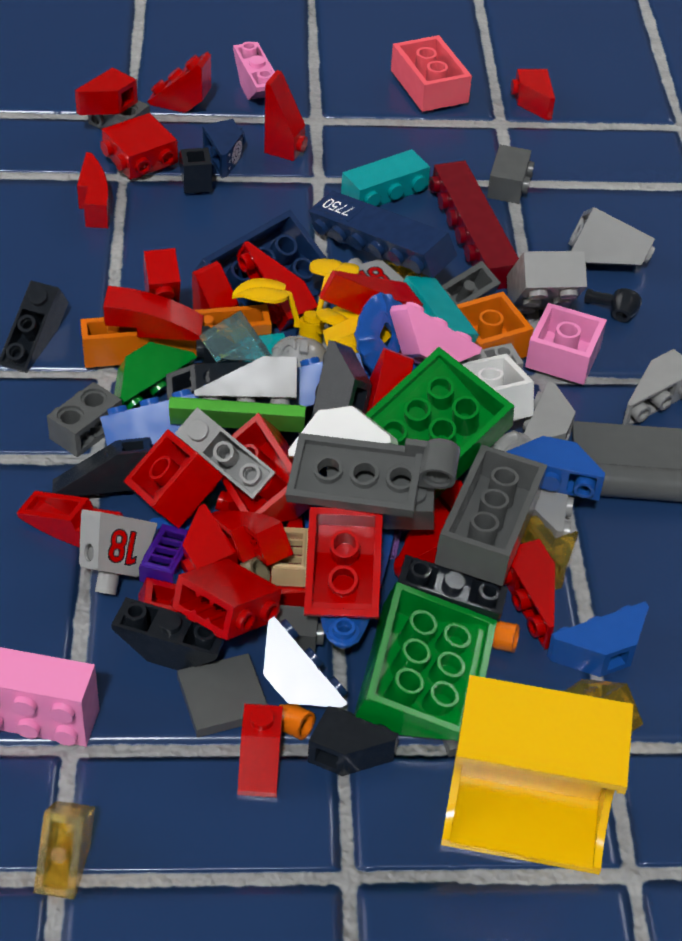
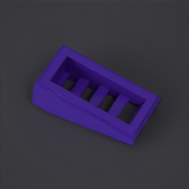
(150, 569)

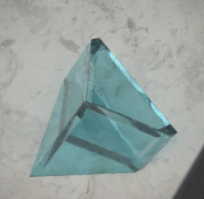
(234, 340)

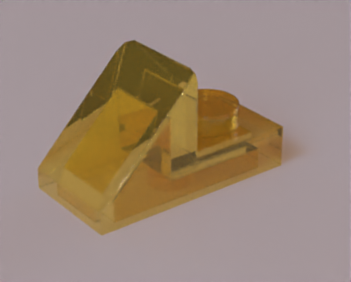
(560, 548)

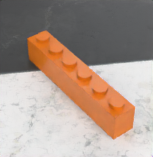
(111, 344)

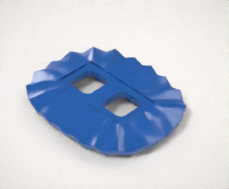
(369, 326)

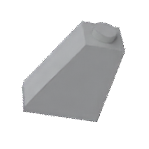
(610, 240)

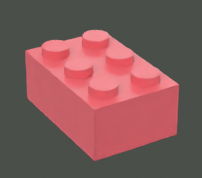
(431, 73)

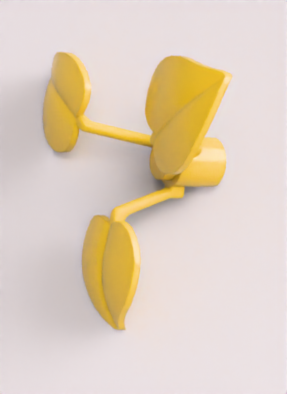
(275, 292)

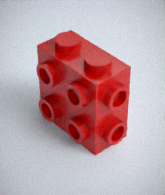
(139, 146)
(226, 598)

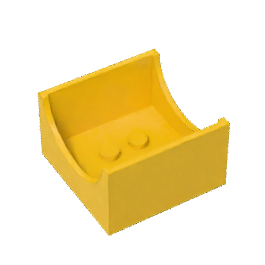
(537, 773)

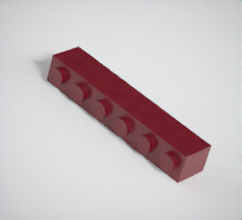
(472, 219)

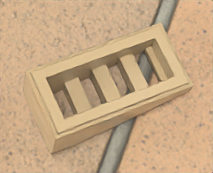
(292, 574)

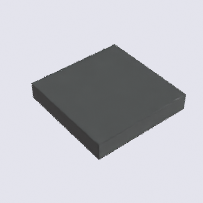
(218, 693)

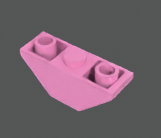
(252, 69)
(423, 334)

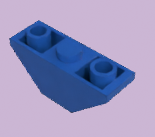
(568, 466)
(600, 643)

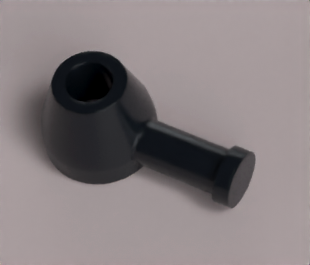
(623, 302)

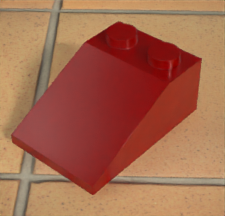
(343, 563)

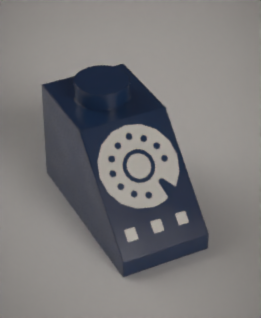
(224, 144)

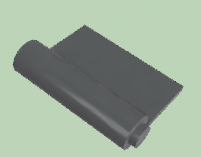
(635, 459)

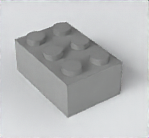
(546, 279)

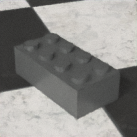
(490, 515)

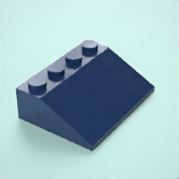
(280, 239)

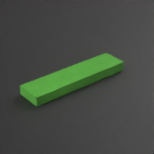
(237, 413)

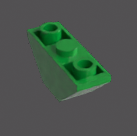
(146, 371)

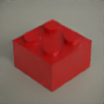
(173, 478)

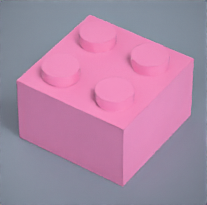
(565, 343)

